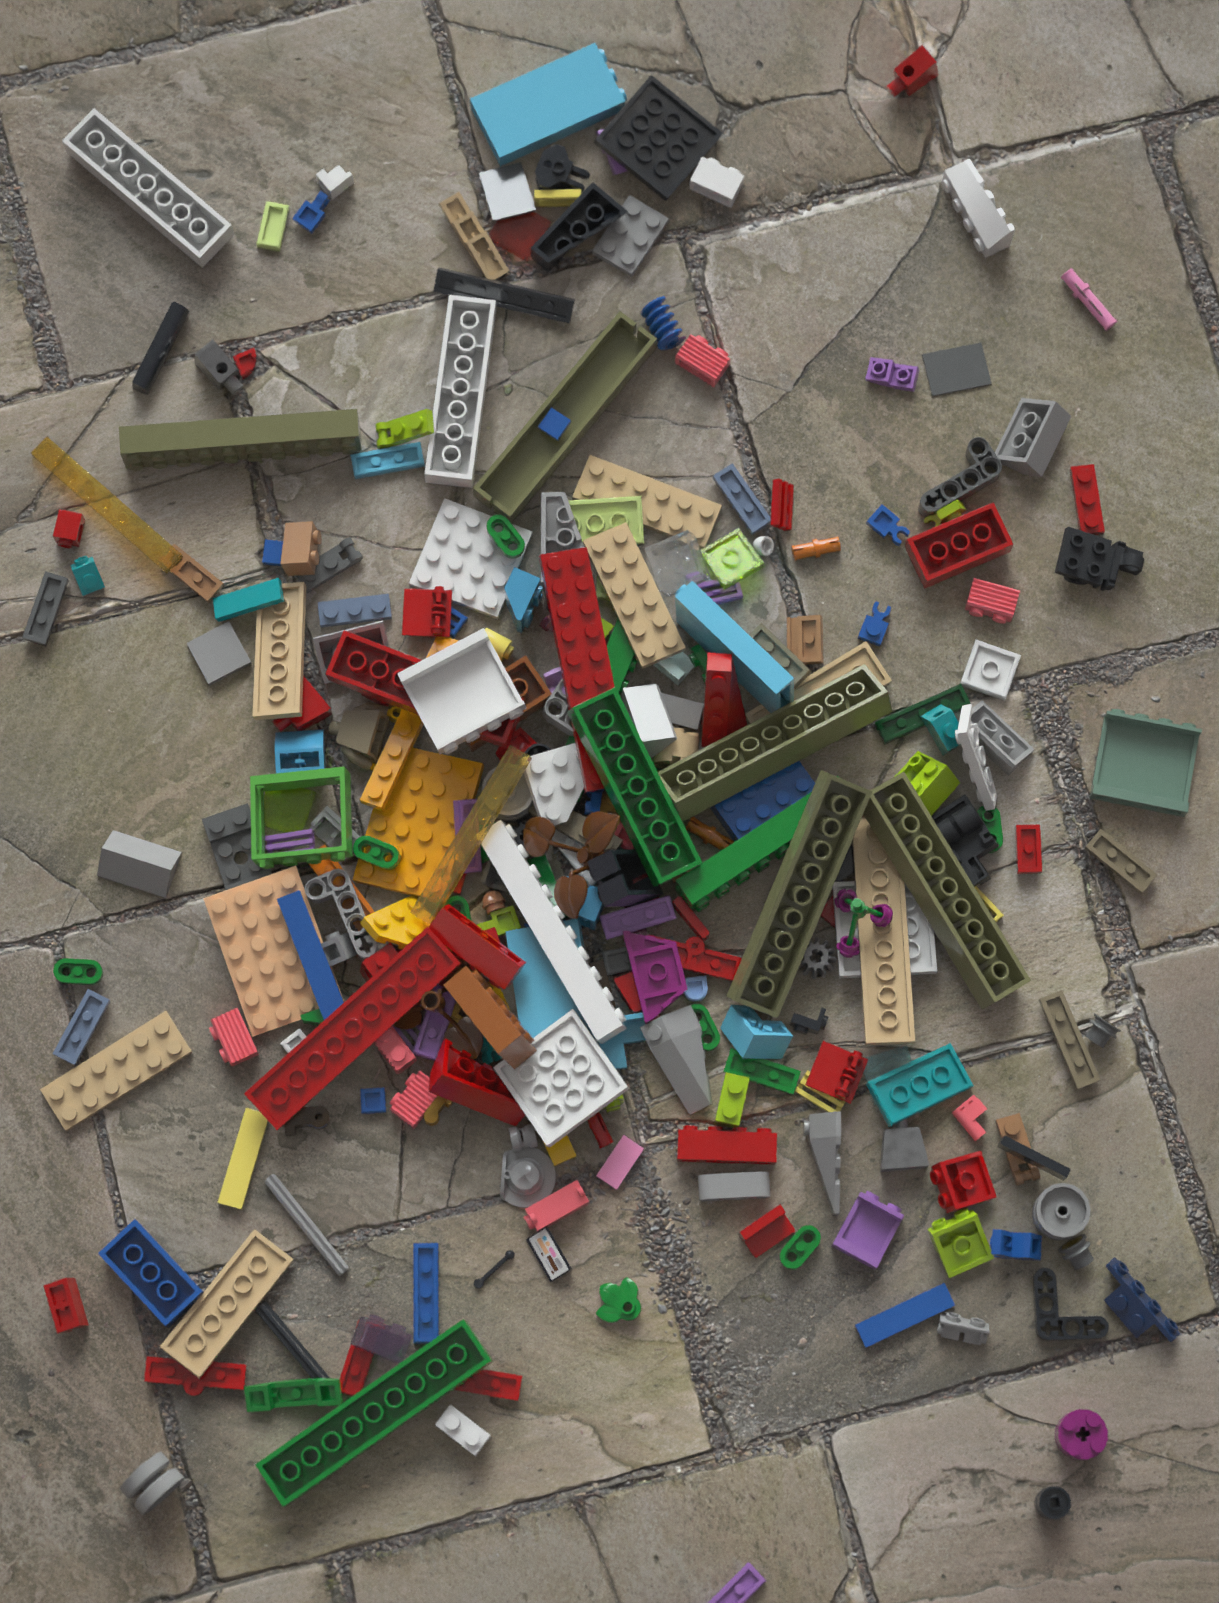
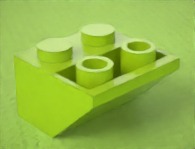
(930, 780)

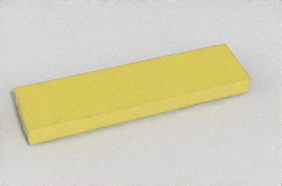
(243, 1159)

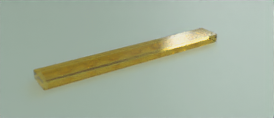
(107, 505)
(471, 834)

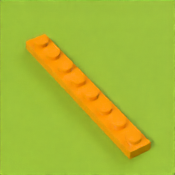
(397, 749)

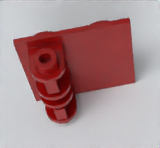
(427, 612)
(837, 1072)

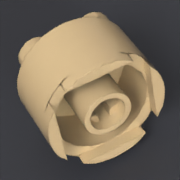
(684, 746)

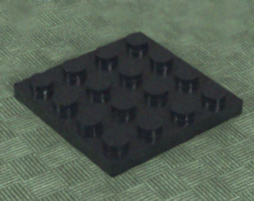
(658, 138)

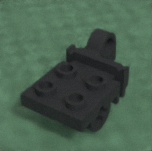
(1094, 560)
(966, 837)

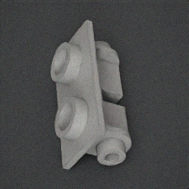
(972, 1329)

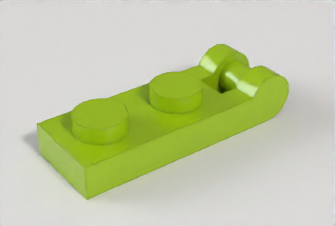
(405, 428)

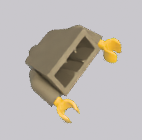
(363, 732)

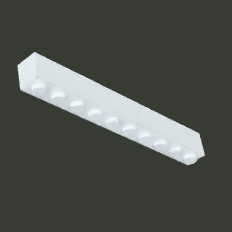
(552, 933)

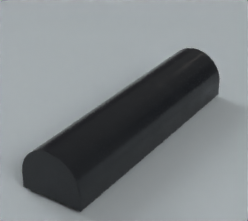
(160, 348)

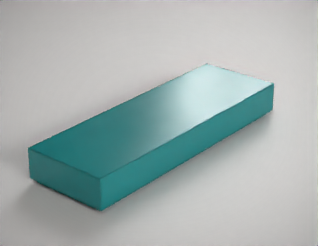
(248, 599)

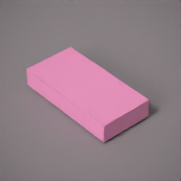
(620, 1162)

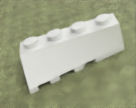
(977, 208)

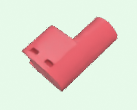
(967, 1114)

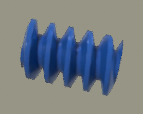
(660, 324)

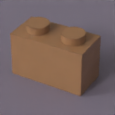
(300, 548)

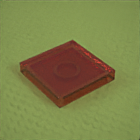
(519, 233)

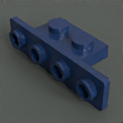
(1135, 1306)

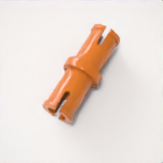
(816, 548)
(708, 834)

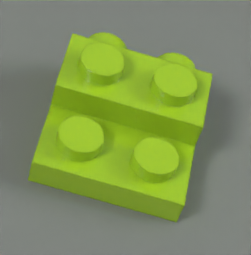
(960, 1242)

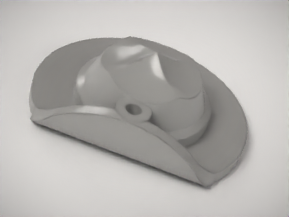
(526, 1177)

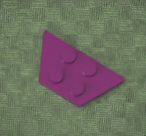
(655, 972)

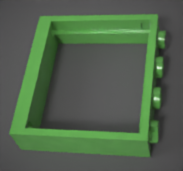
(294, 780)

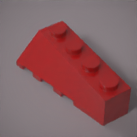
(722, 699)
(472, 1085)

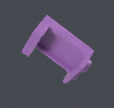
(868, 1229)

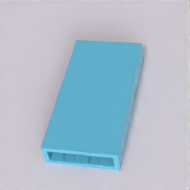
(548, 104)
(721, 634)
(538, 988)

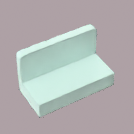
(675, 667)

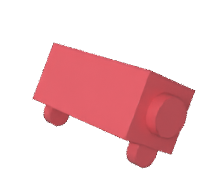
(556, 1206)

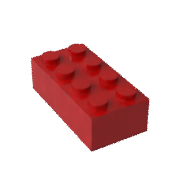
(958, 545)

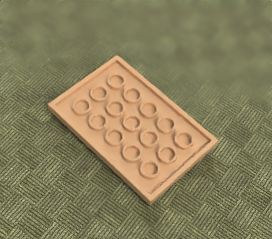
(261, 950)

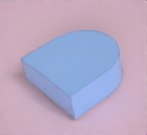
(696, 989)

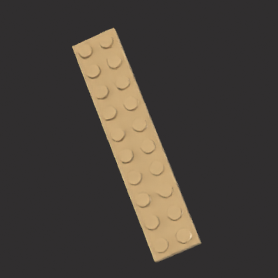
(882, 949)

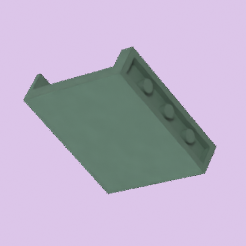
(1145, 762)

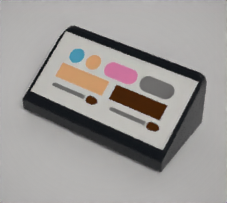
(549, 1254)

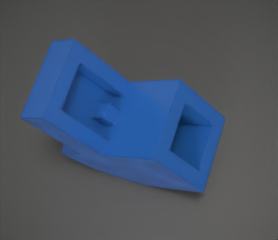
(1015, 1245)

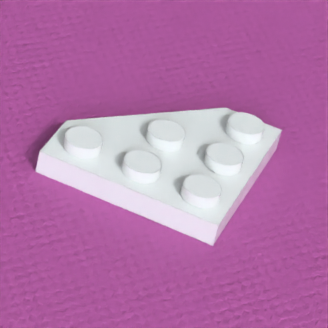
(555, 782)

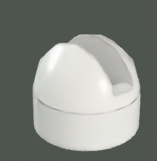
(763, 545)

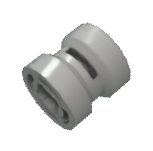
(528, 1137)

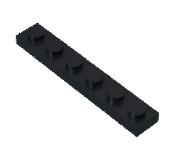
(505, 294)

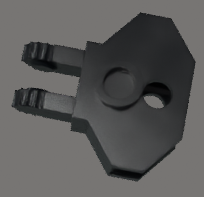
(556, 169)

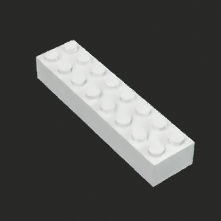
(148, 188)
(460, 391)

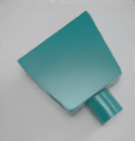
(942, 728)

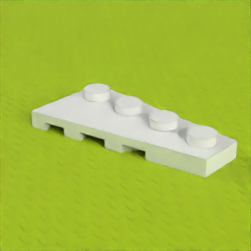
(975, 756)

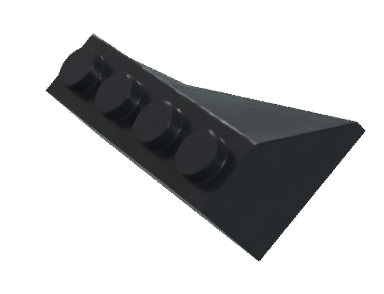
(583, 219)

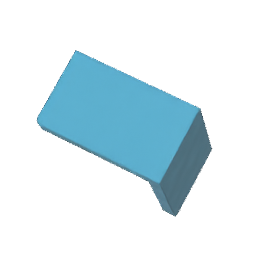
(754, 1036)
(615, 1046)

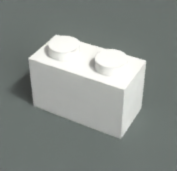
(717, 181)
(463, 1430)

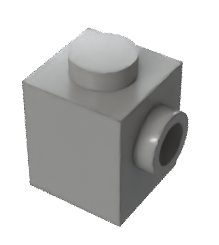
(338, 947)

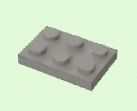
(631, 236)

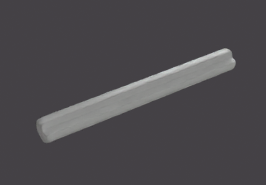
(306, 1224)

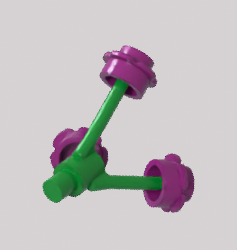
(847, 901)

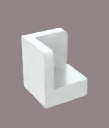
(335, 181)

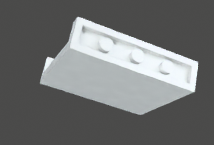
(462, 692)

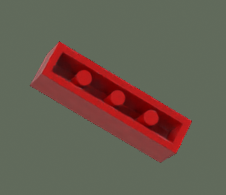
(476, 947)
(726, 1146)

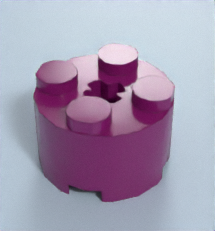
(1090, 1423)

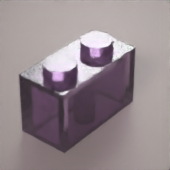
(381, 1339)

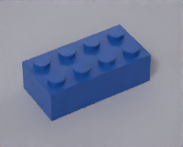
(763, 800)
(151, 1273)

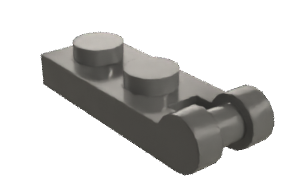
(332, 564)

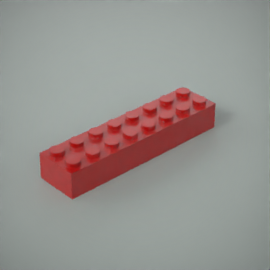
(374, 670)

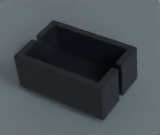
(615, 878)

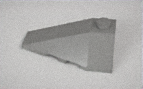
(557, 525)
(679, 1051)
(824, 1141)

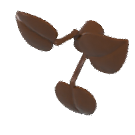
(597, 830)
(462, 1034)

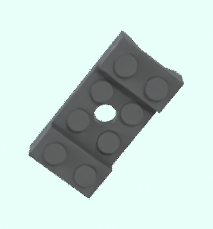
(229, 835)

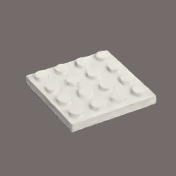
(466, 559)
(920, 937)
(563, 1079)

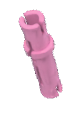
(1070, 279)

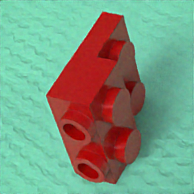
(962, 1182)

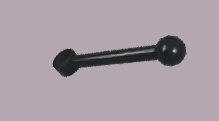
(509, 1255)

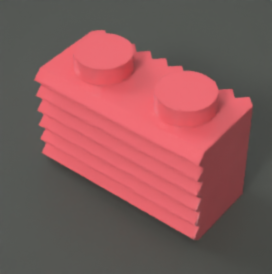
(702, 359)
(992, 601)
(234, 1037)
(395, 1051)
(414, 1100)

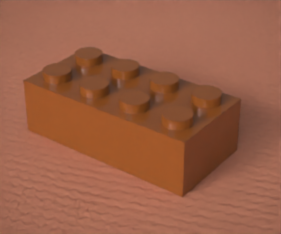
(530, 688)
(491, 1016)

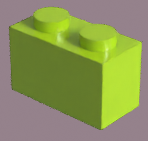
(731, 1100)

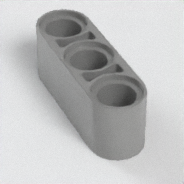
(734, 1186)

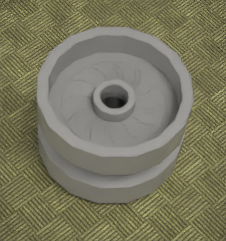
(517, 803)
(1065, 1197)
(149, 1480)

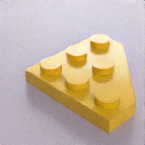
(395, 923)

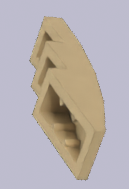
(473, 237)

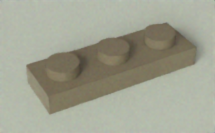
(780, 653)
(1120, 861)

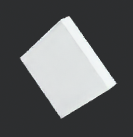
(990, 670)

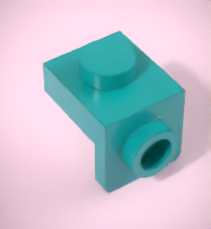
(87, 575)

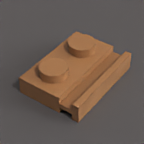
(806, 638)

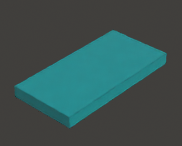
(919, 1085)

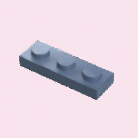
(742, 499)
(354, 610)
(81, 1027)

